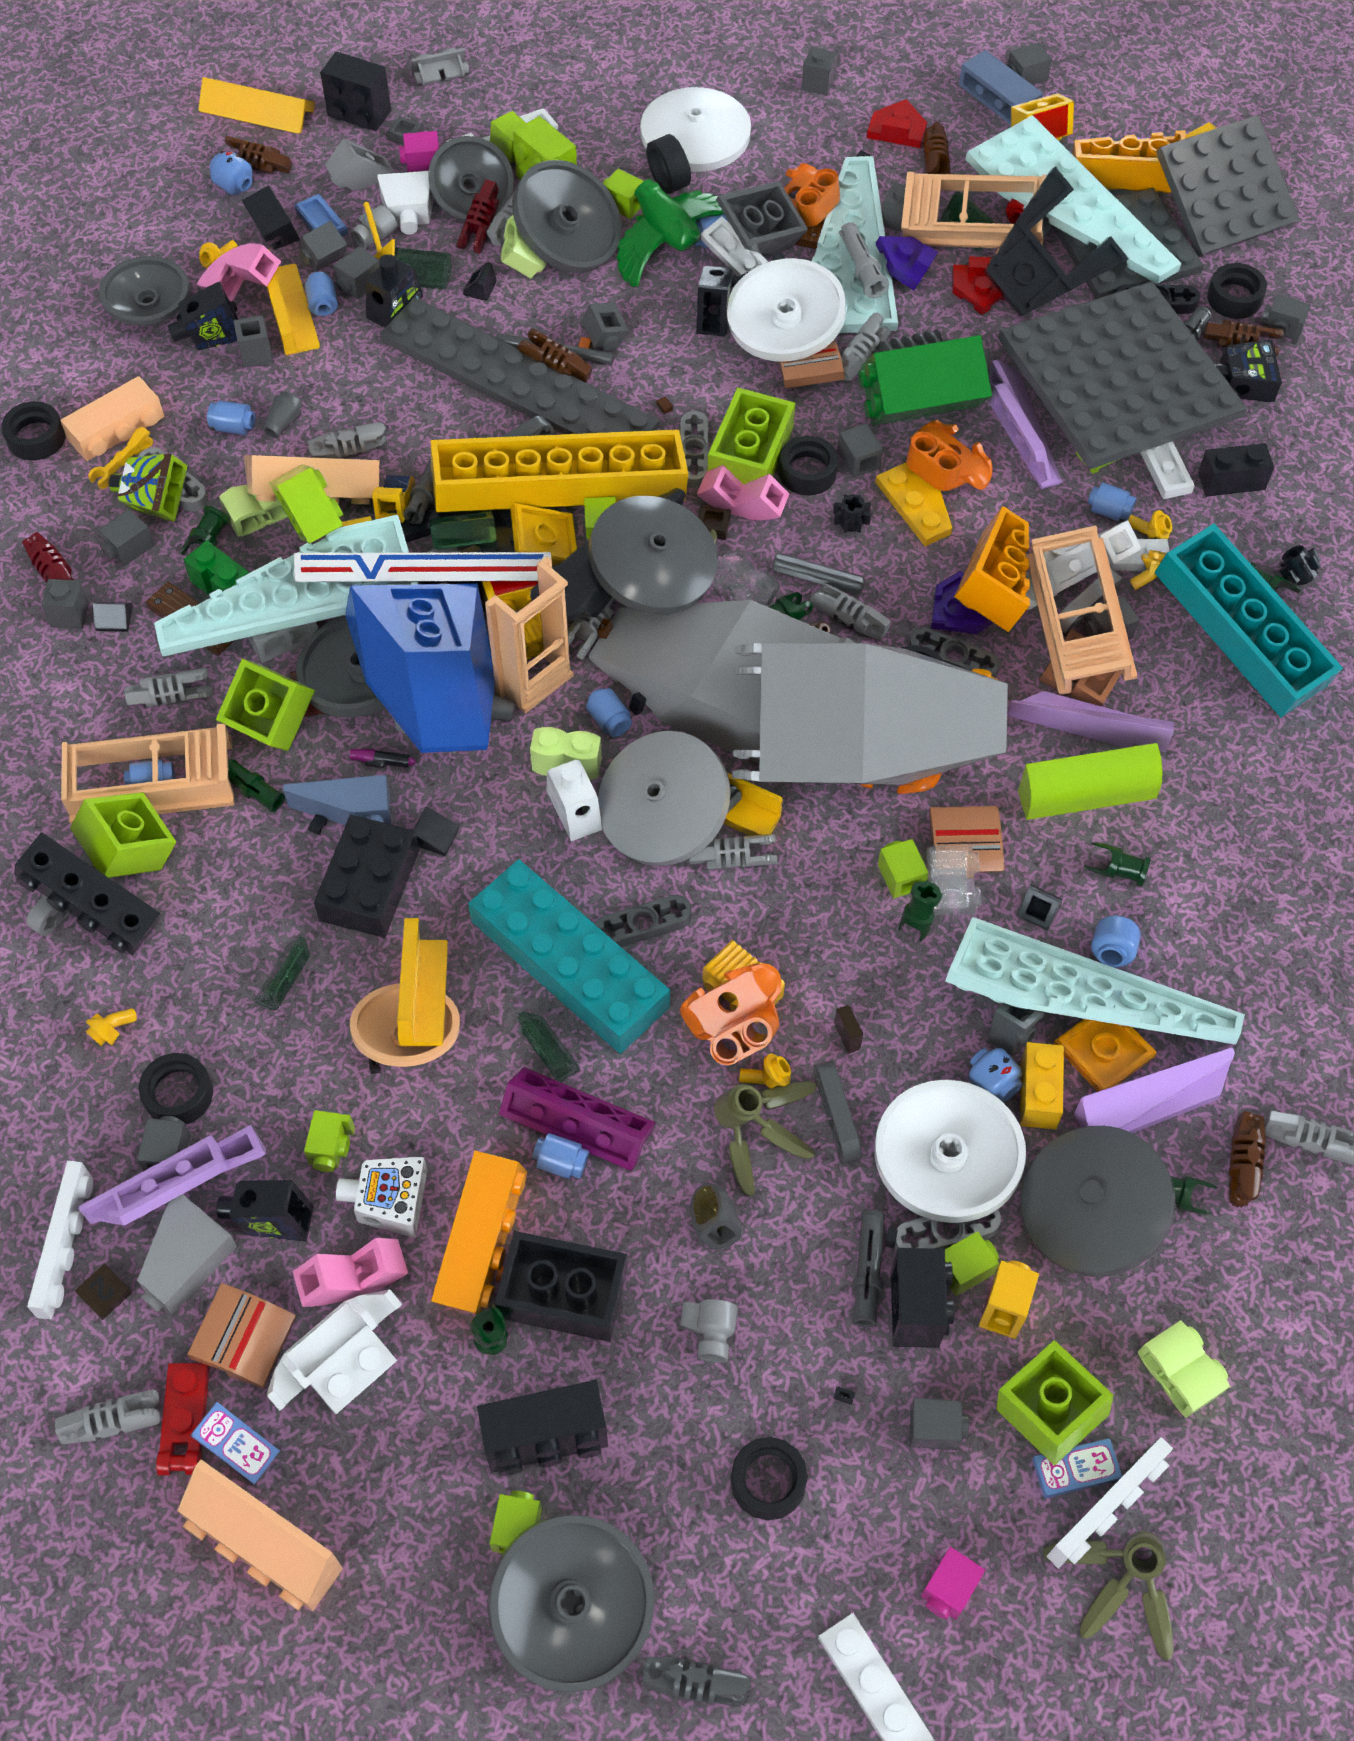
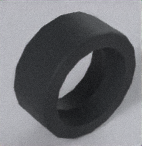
(668, 163)
(1234, 306)
(38, 447)
(808, 483)
(170, 1064)
(778, 1448)

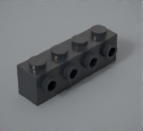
(86, 894)

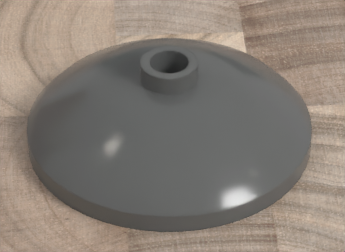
(470, 161)
(144, 290)

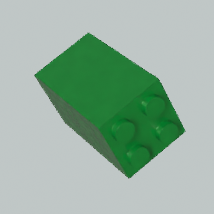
(925, 380)

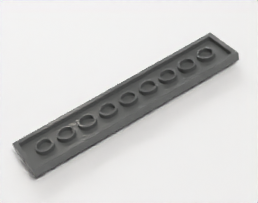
(509, 374)

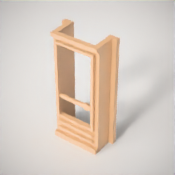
(922, 209)
(509, 646)
(1090, 654)
(205, 766)

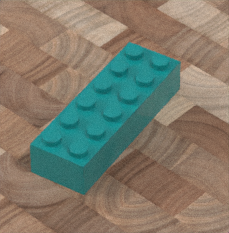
(1248, 620)
(569, 956)

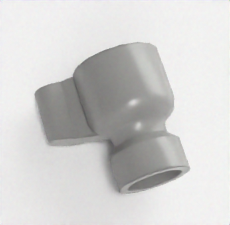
(384, 223)
(716, 1322)

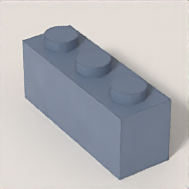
(996, 84)

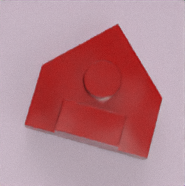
(898, 125)
(974, 285)

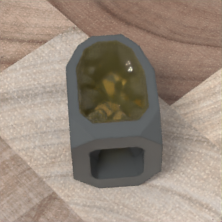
(715, 1216)

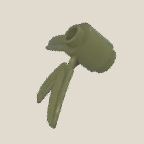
(743, 1105)
(1116, 1592)

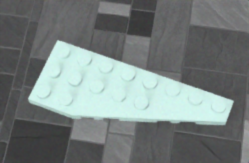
(862, 206)
(1088, 211)

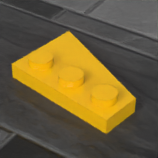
(917, 503)

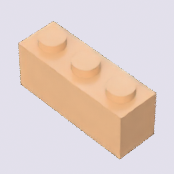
(112, 418)

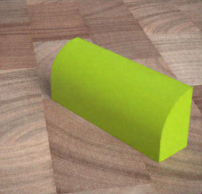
(1091, 781)

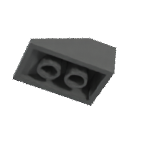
(763, 218)

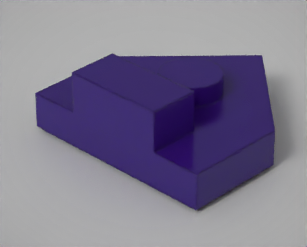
(906, 258)
(951, 614)

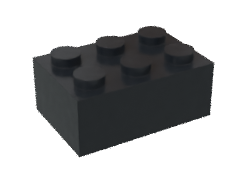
(367, 876)
(562, 1286)
(543, 1427)

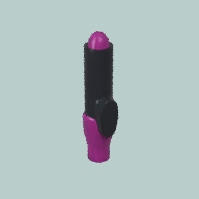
(379, 759)

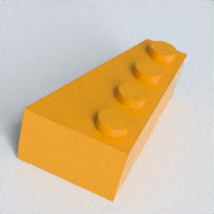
(1127, 162)
(997, 570)
(479, 1233)

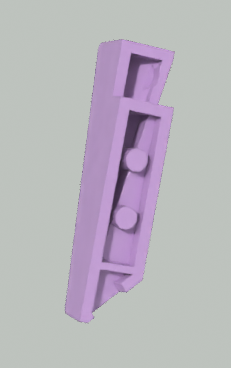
(1019, 420)
(1092, 720)
(1157, 1095)
(173, 1177)

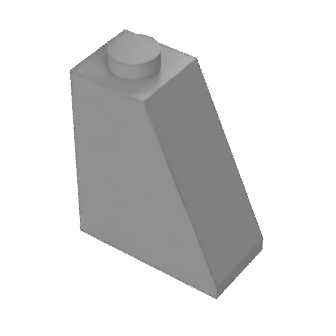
(182, 1255)

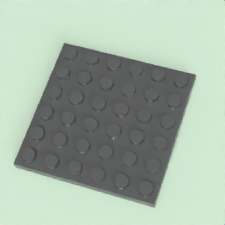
(1121, 374)

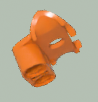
(816, 192)
(937, 463)
(756, 991)

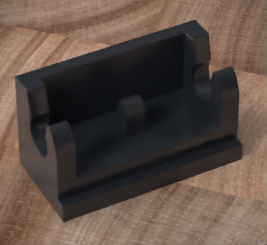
(270, 217)

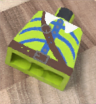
(151, 485)

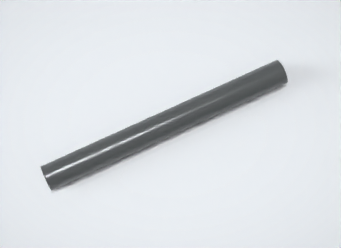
(585, 353)

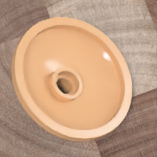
(376, 1030)

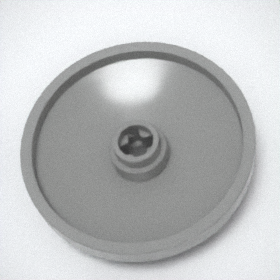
(664, 798)

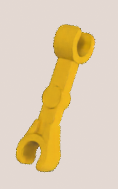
(138, 442)

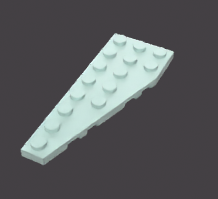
(271, 597)
(1056, 981)

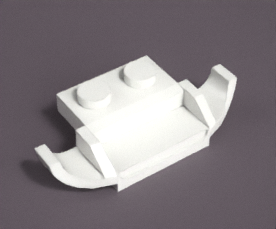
(337, 1354)

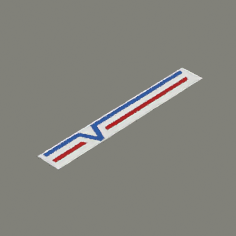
(417, 566)

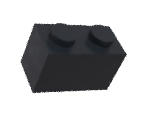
(1235, 469)

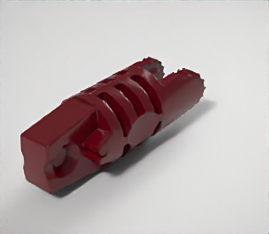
(480, 216)
(46, 558)

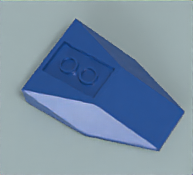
(427, 660)

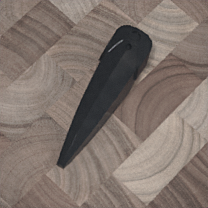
(583, 590)

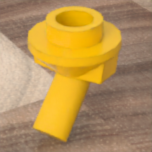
(210, 252)
(1158, 526)
(1151, 561)
(104, 1029)
(775, 1072)

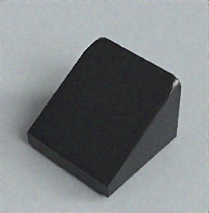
(435, 832)

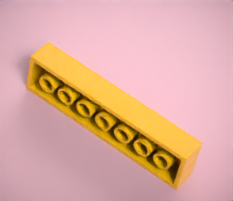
(555, 469)

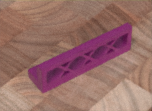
(576, 1118)

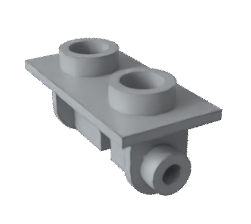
(427, 66)

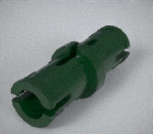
(254, 786)

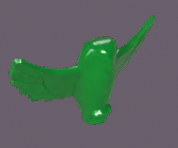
(661, 222)

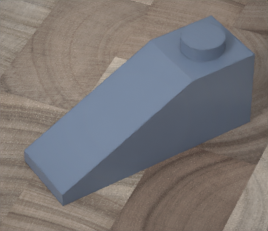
(339, 798)

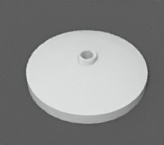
(705, 122)
(786, 309)
(953, 1121)

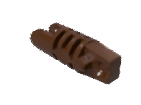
(936, 150)
(260, 156)
(1237, 333)
(555, 356)
(1246, 1159)

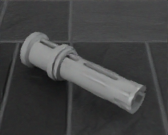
(866, 268)

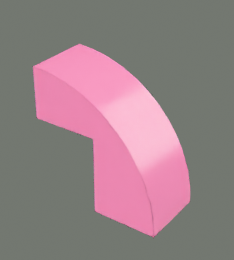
(245, 262)
(754, 500)
(338, 1278)

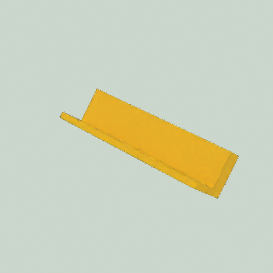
(253, 105)
(292, 310)
(756, 811)
(421, 988)

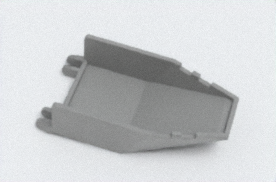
(689, 661)
(868, 714)

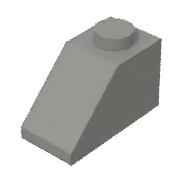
(356, 166)

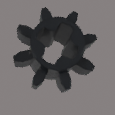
(852, 513)
(1300, 565)

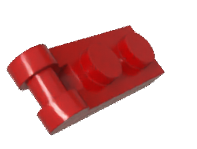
(182, 1412)

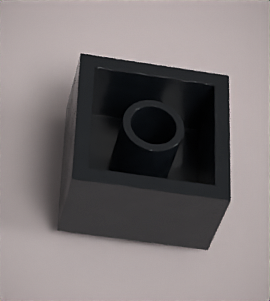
(356, 91)
(920, 1297)

